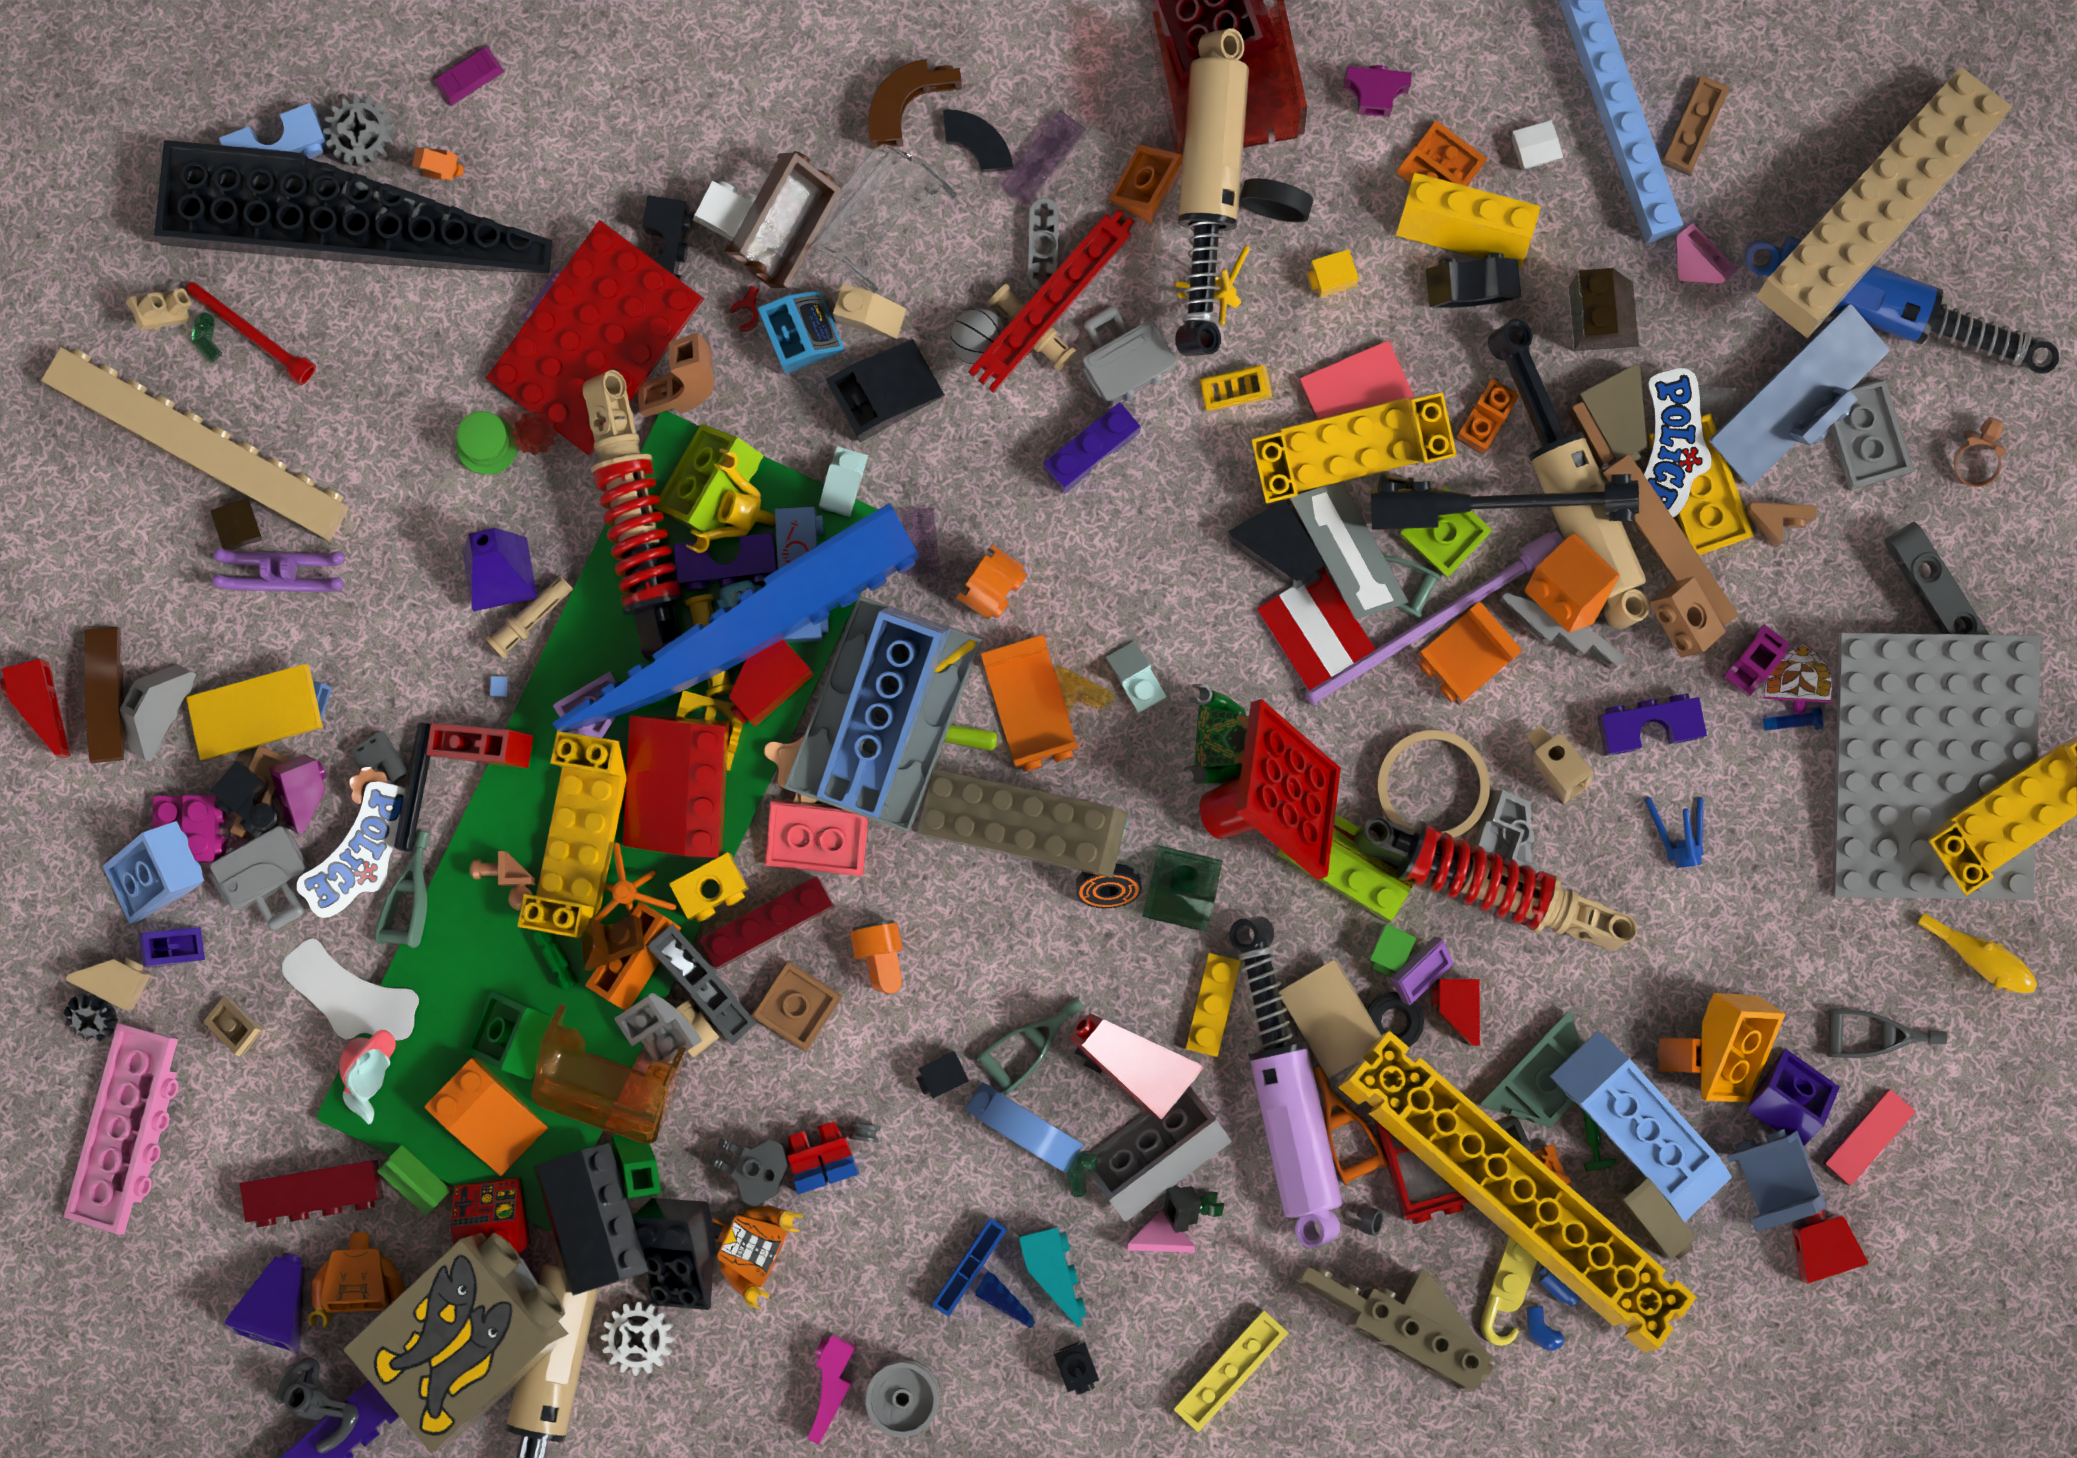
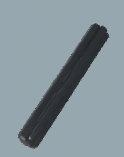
(414, 790)

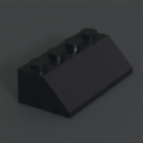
(591, 1219)

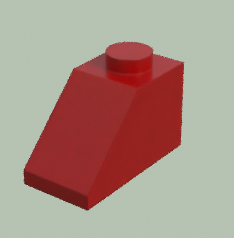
(1459, 1006)

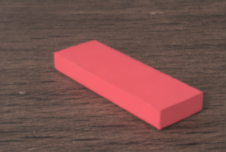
(1869, 1137)

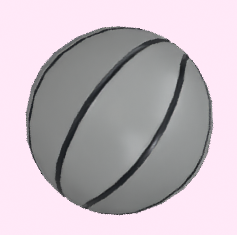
(974, 333)

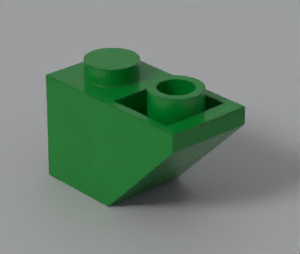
(636, 1167)

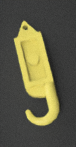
(1507, 1289)

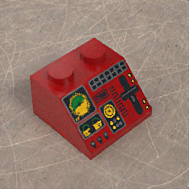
(491, 1209)

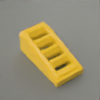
(1263, 381)

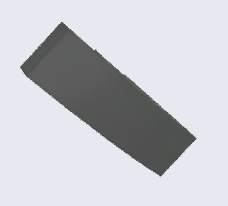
(701, 984)

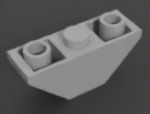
(153, 707)

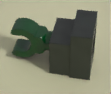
(1183, 1207)

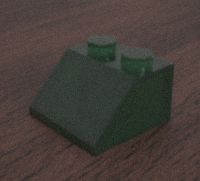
(1182, 888)

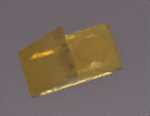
(1073, 685)

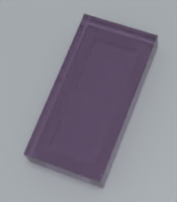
(922, 532)

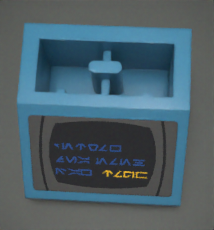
(801, 330)

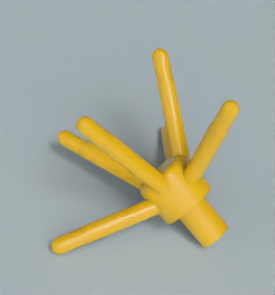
(1227, 292)

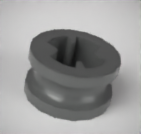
(864, 1132)

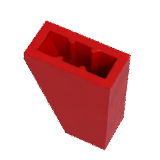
(767, 682)

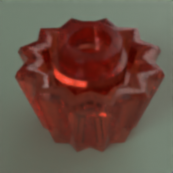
(534, 433)

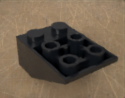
(884, 389)
(678, 1251)

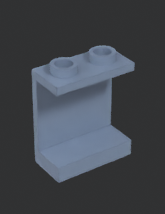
(1779, 1179)

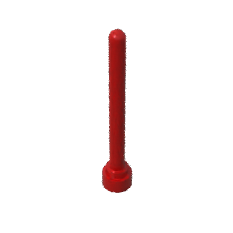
(299, 368)

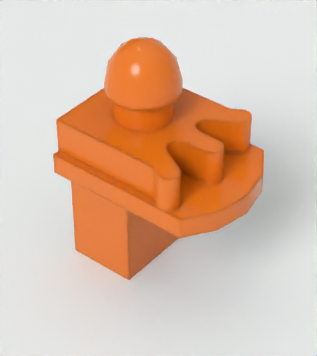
(437, 164)

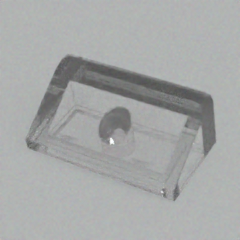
(1720, 402)

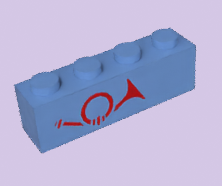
(795, 535)

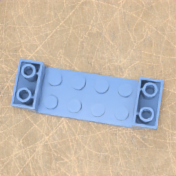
(1642, 1124)

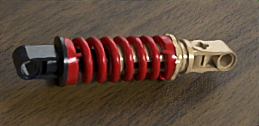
(631, 514)
(1531, 897)

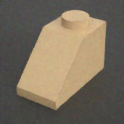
(868, 312)
(113, 981)

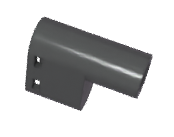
(379, 751)

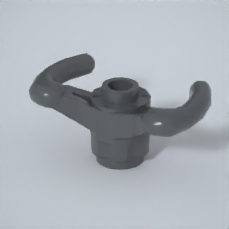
(314, 1402)

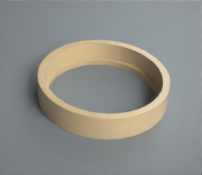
(1382, 776)

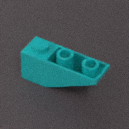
(1047, 1264)

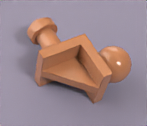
(509, 874)

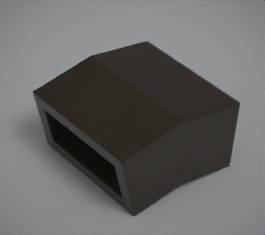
(236, 524)

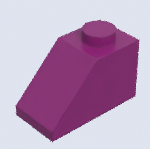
(298, 789)

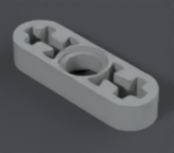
(1035, 222)

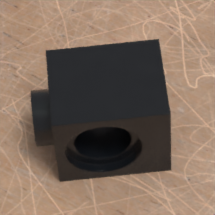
(942, 1075)

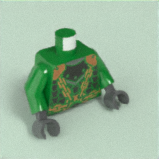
(1218, 737)

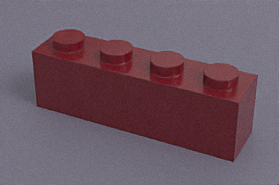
(767, 923)
(311, 1191)

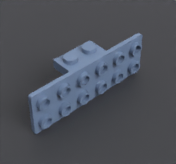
(1801, 397)

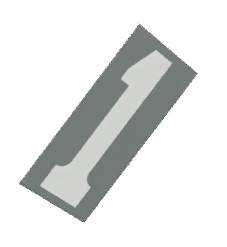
(1349, 550)

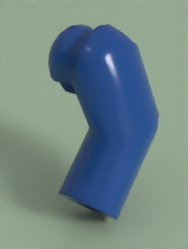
(1541, 1333)

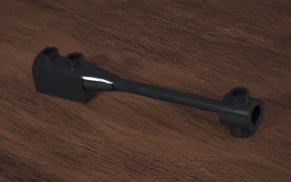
(1423, 505)

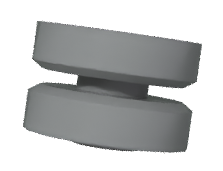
(906, 1377)

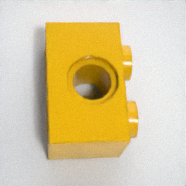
(689, 887)

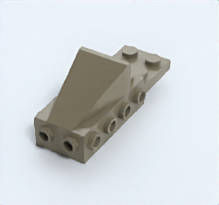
(1434, 1332)

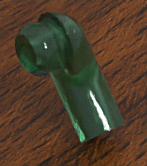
(202, 337)
(1082, 1162)

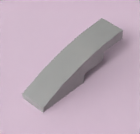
(1546, 629)

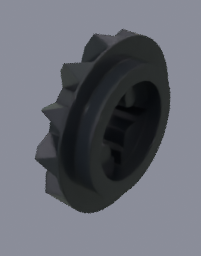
(88, 1004)

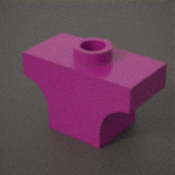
(1376, 88)
(1757, 660)

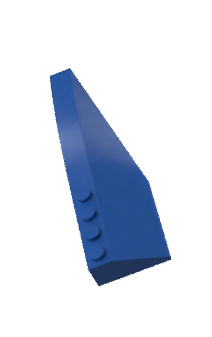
(790, 600)

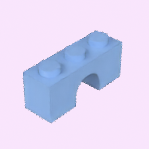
(301, 134)

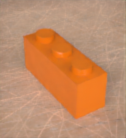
(625, 978)

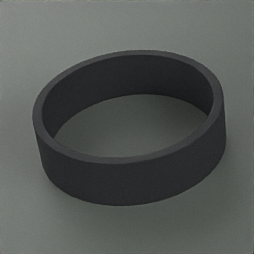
(1276, 200)

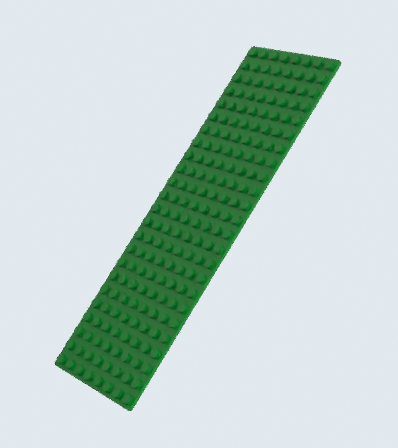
(469, 925)

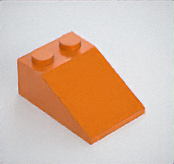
(486, 1116)

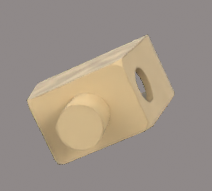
(1565, 776)

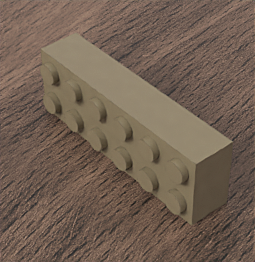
(1023, 823)

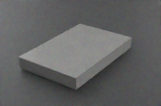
(1871, 438)

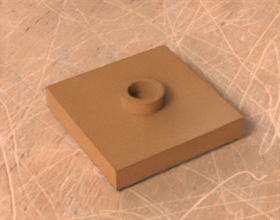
(796, 1006)

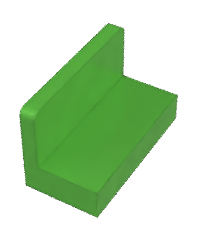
(413, 1180)

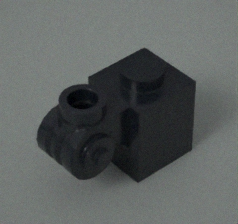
(238, 793)

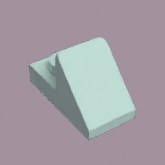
(843, 481)
(1136, 677)

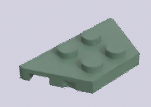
(1527, 1088)

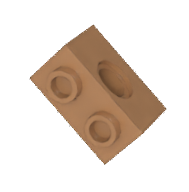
(1687, 617)

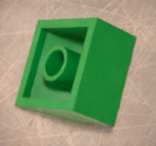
(509, 1035)

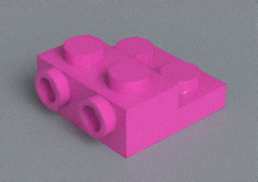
(198, 819)

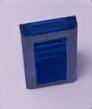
(999, 1296)

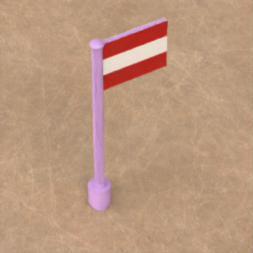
(1331, 646)

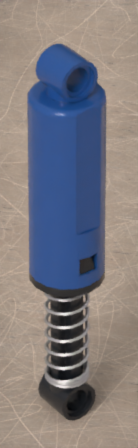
(1915, 308)

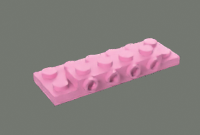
(124, 1129)

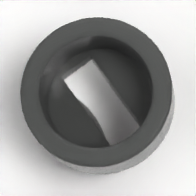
(1371, 1221)

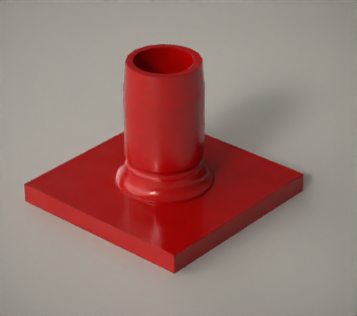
(1282, 792)

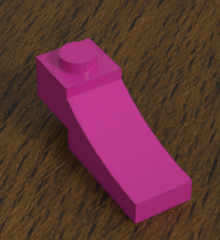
(832, 1360)

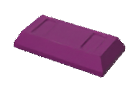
(468, 75)

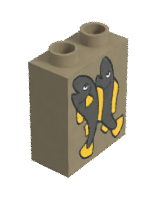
(458, 1339)

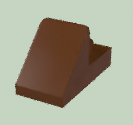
(611, 942)

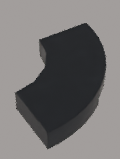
(978, 138)

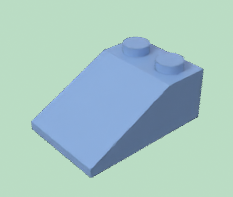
(153, 871)

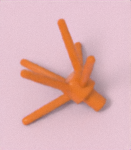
(626, 892)

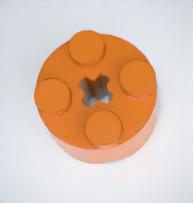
(992, 582)

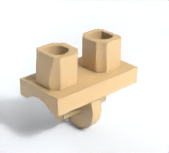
(160, 309)

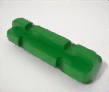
(555, 959)

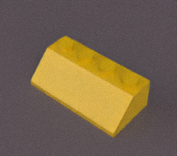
(1466, 219)

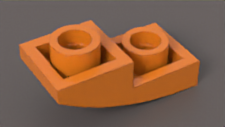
(1487, 416)

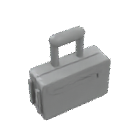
(1126, 362)
(258, 871)

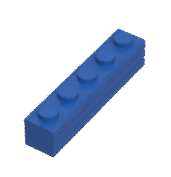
(969, 1266)

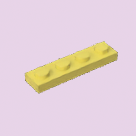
(1230, 1370)

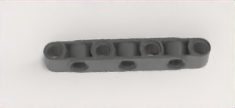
(1938, 593)

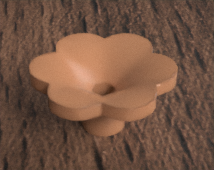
(364, 777)

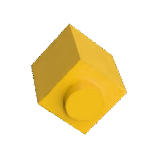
(1332, 273)

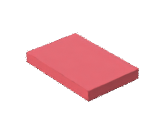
(1356, 382)
(816, 838)

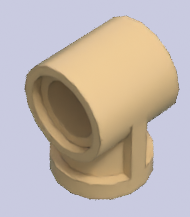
(700, 1024)

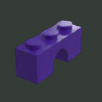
(1091, 446)
(754, 563)
(1680, 718)

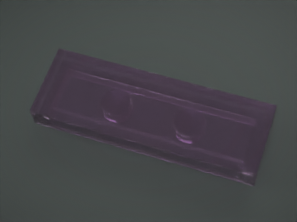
(1043, 157)

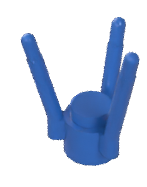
(1687, 851)

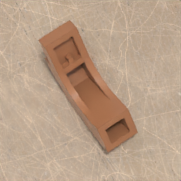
(686, 385)

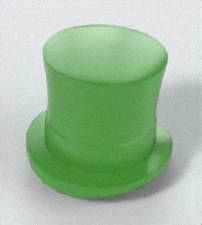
(485, 443)

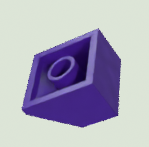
(1794, 1097)

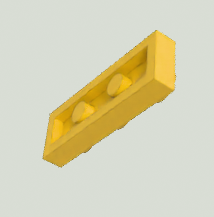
(1213, 1004)

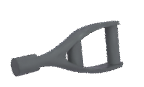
(1888, 1035)

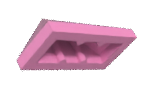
(1700, 259)
(1160, 1236)

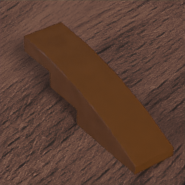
(104, 694)

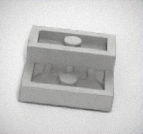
(658, 1028)

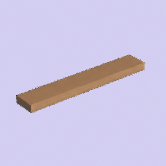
(1669, 541)

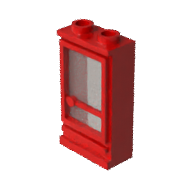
(1415, 1183)

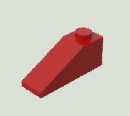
(34, 696)
(480, 745)

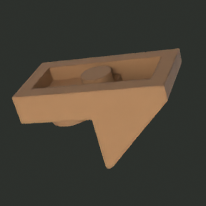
(1770, 518)

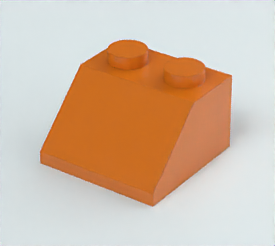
(1572, 584)

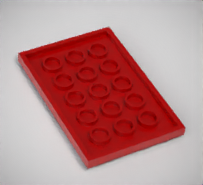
(600, 315)

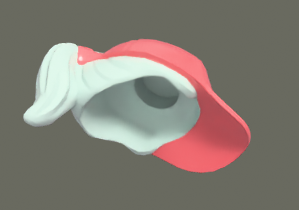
(363, 1070)

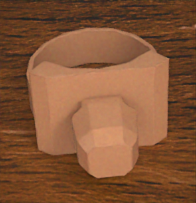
(1990, 431)

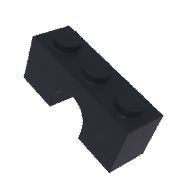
(669, 221)

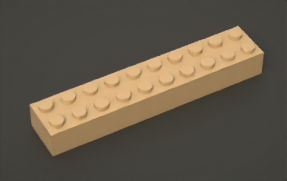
(1883, 202)

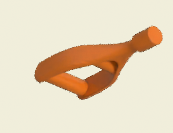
(1340, 1119)

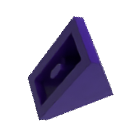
(171, 947)

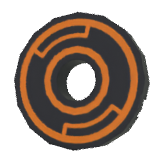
(1109, 892)

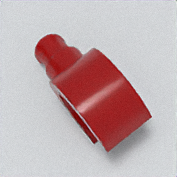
(748, 302)

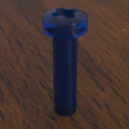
(1797, 720)

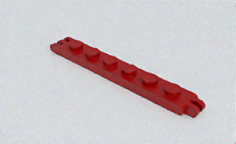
(1052, 300)

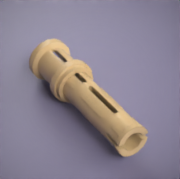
(517, 627)

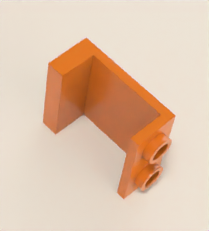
(1468, 653)

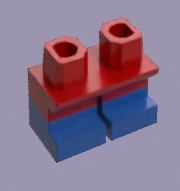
(806, 1161)

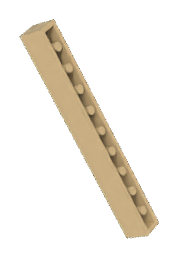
(195, 444)

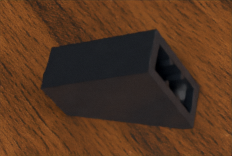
(1280, 546)

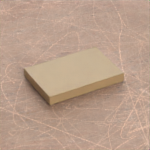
(1331, 1017)

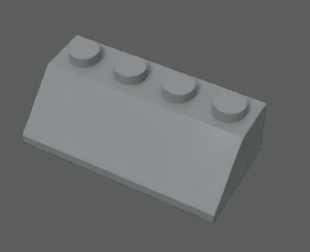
(1156, 1153)

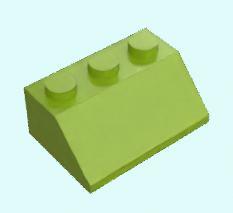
(698, 486)

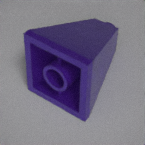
(498, 568)
(273, 1305)

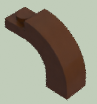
(898, 91)

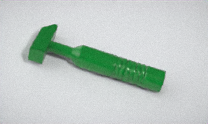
(1594, 1142)

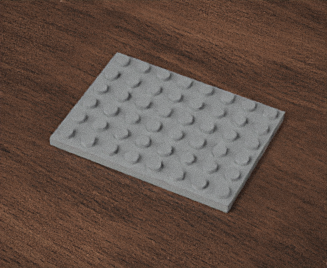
(1917, 740)

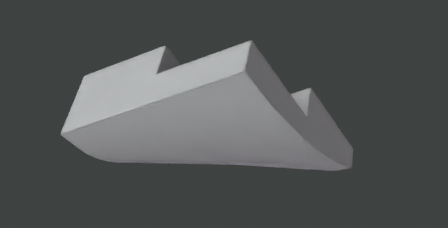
(1507, 828)

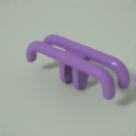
(278, 571)

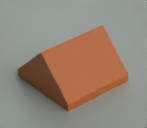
(1147, 182)

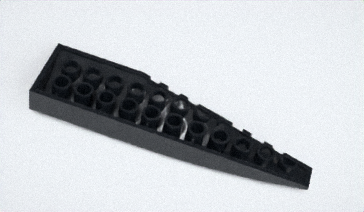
(316, 211)

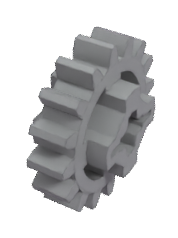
(345, 131)

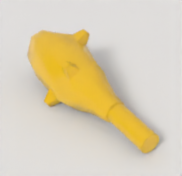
(1986, 957)

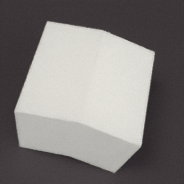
(1536, 145)

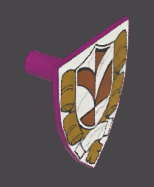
(1800, 678)

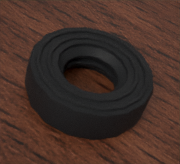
(1413, 1013)

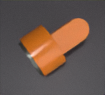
(879, 946)

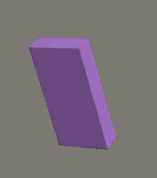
(1422, 970)

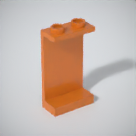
(1029, 703)

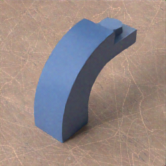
(1024, 1127)

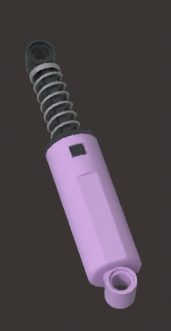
(1288, 1097)

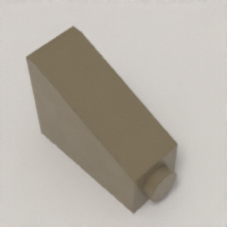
(1619, 412)
(1655, 1217)

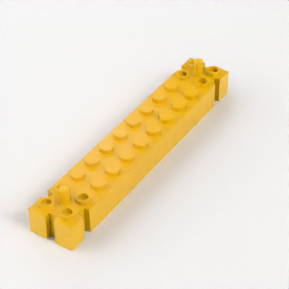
(1518, 1192)

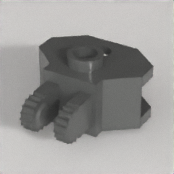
(752, 1168)

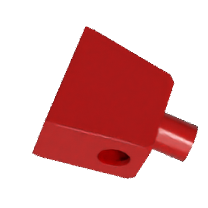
(1826, 1247)

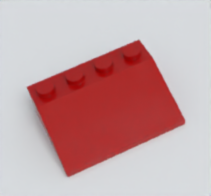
(676, 785)

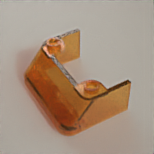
(600, 1089)

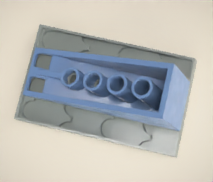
(882, 714)

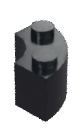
(1473, 282)

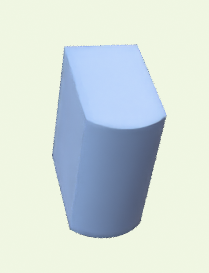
(498, 686)

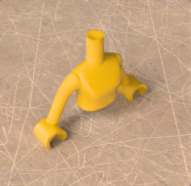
(735, 508)

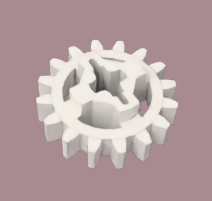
(649, 1349)

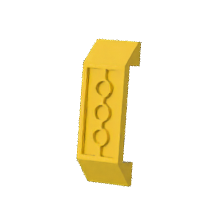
(1353, 445)
(2009, 818)
(578, 836)

